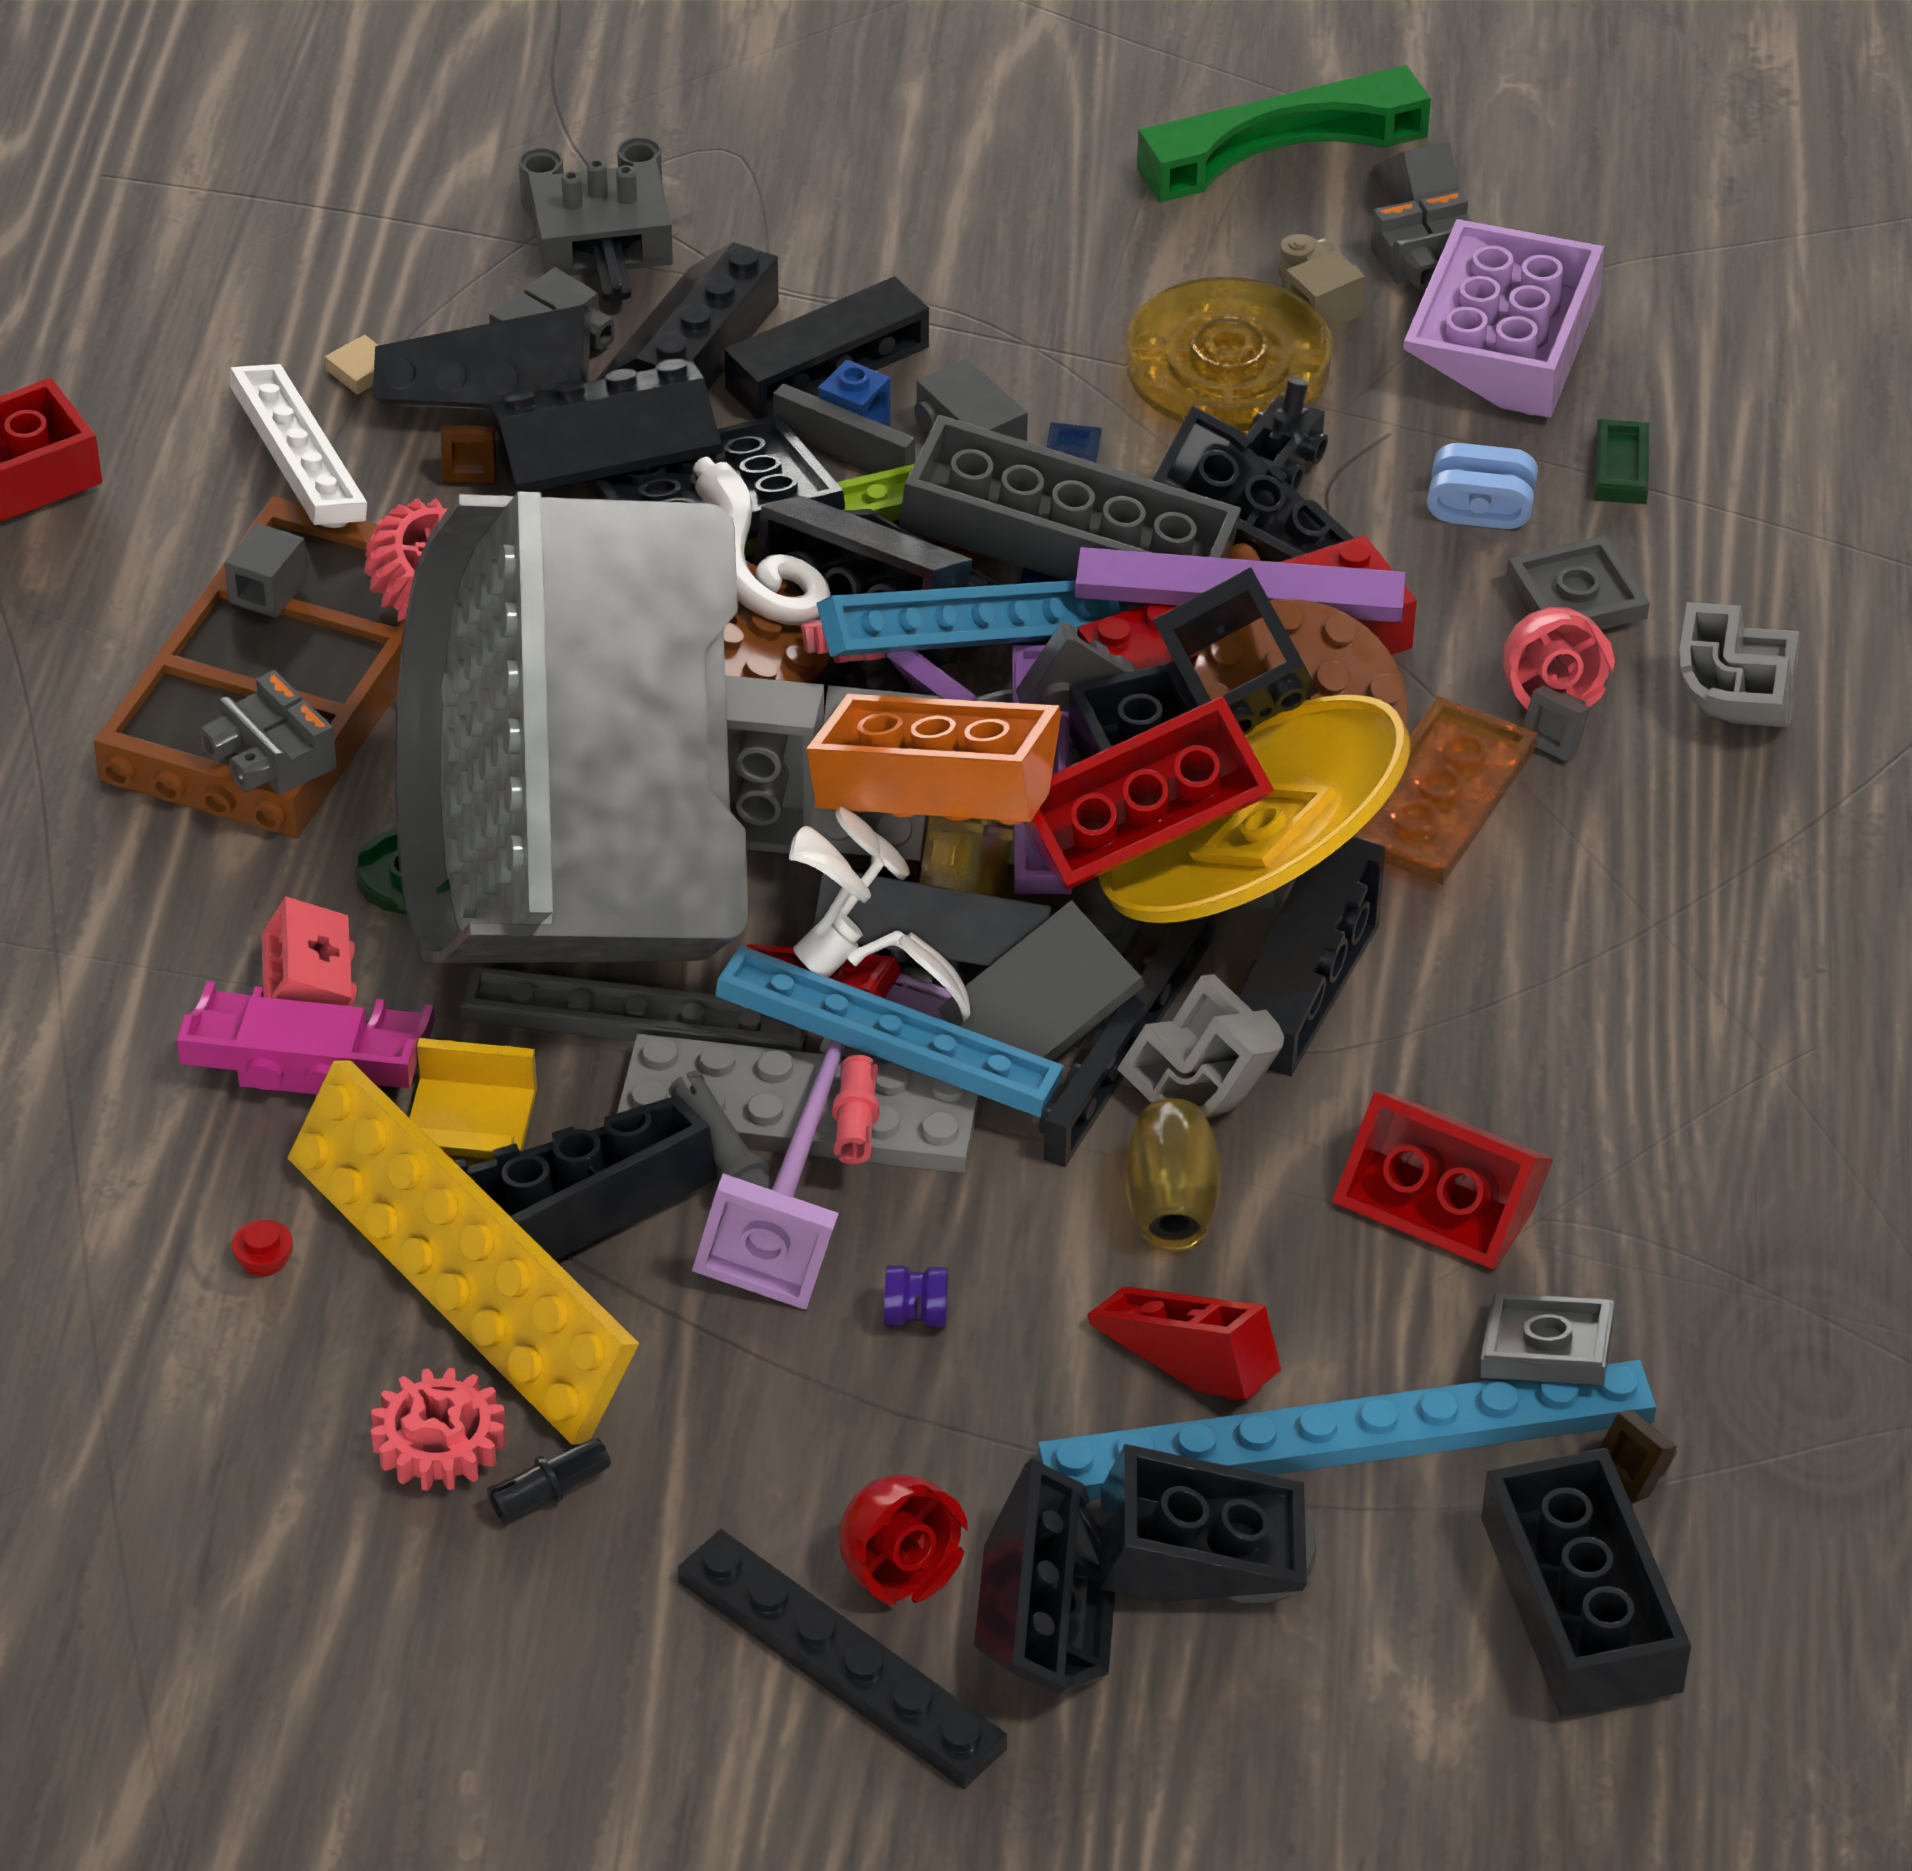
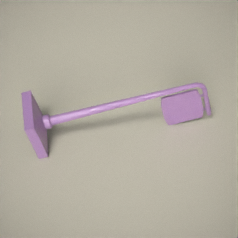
(767, 1236)

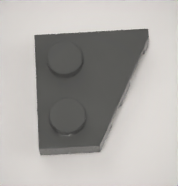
(1065, 663)

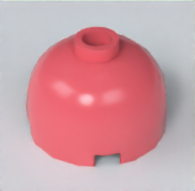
(1557, 651)

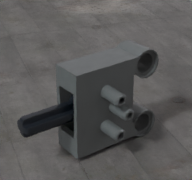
(599, 216)

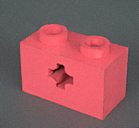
(308, 955)

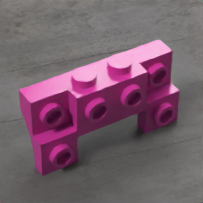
(295, 1042)

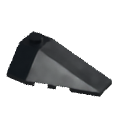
(1218, 464)

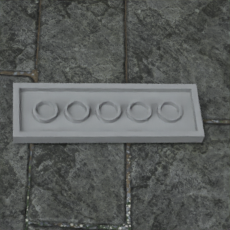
(766, 1090)

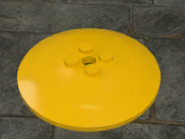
(1329, 774)

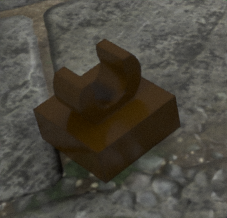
(1638, 1453)

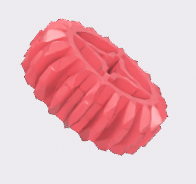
(391, 559)

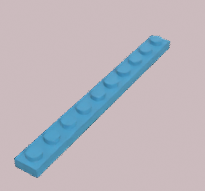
(1370, 1426)

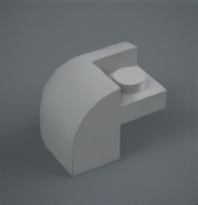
(1738, 670)
(1207, 1053)

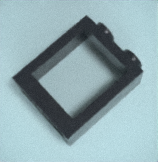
(1219, 614)

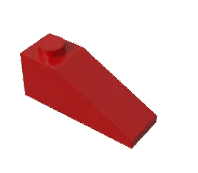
(1196, 1339)

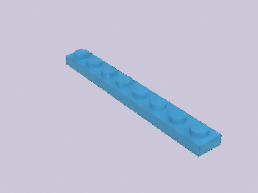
(955, 617)

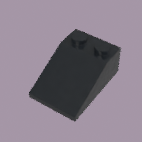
(1198, 1529)

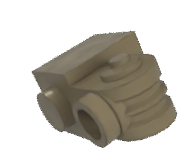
(1322, 278)

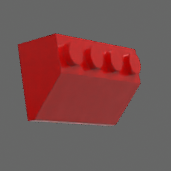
(1147, 793)

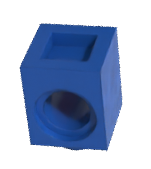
(859, 391)

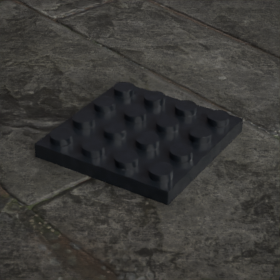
(760, 451)

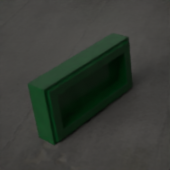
(1621, 461)

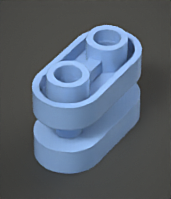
(1482, 486)

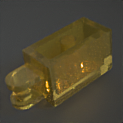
(966, 855)

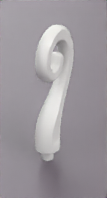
(724, 487)

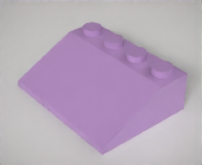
(1507, 313)

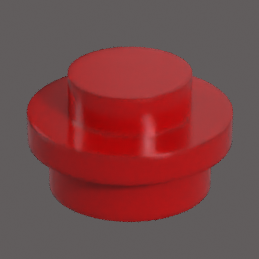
(262, 1247)

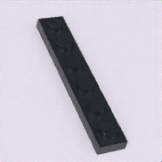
(1097, 1078)
(843, 1658)

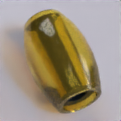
(1173, 1175)

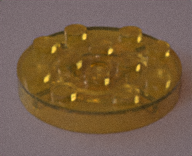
(1225, 348)

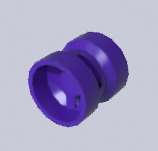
(902, 1291)

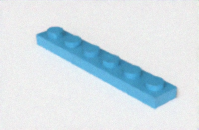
(889, 1030)

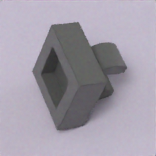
(1557, 720)

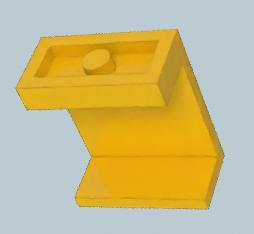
(474, 1096)

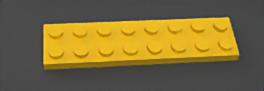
(463, 1252)

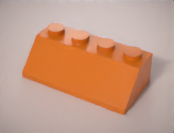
(935, 757)

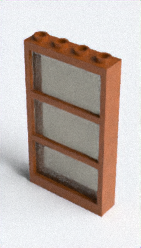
(325, 644)

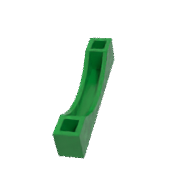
(1367, 109)

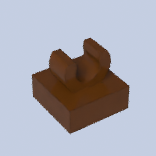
(468, 453)

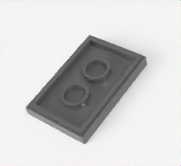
(1048, 987)

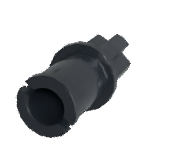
(547, 1479)

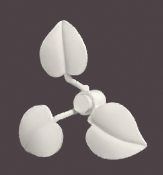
(836, 935)

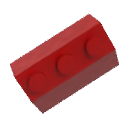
(1441, 1179)

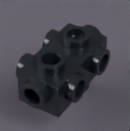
(1289, 433)

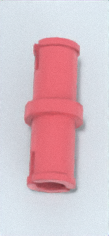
(855, 1109)

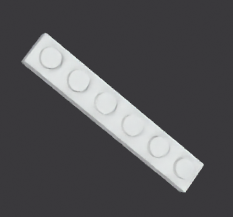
(298, 445)

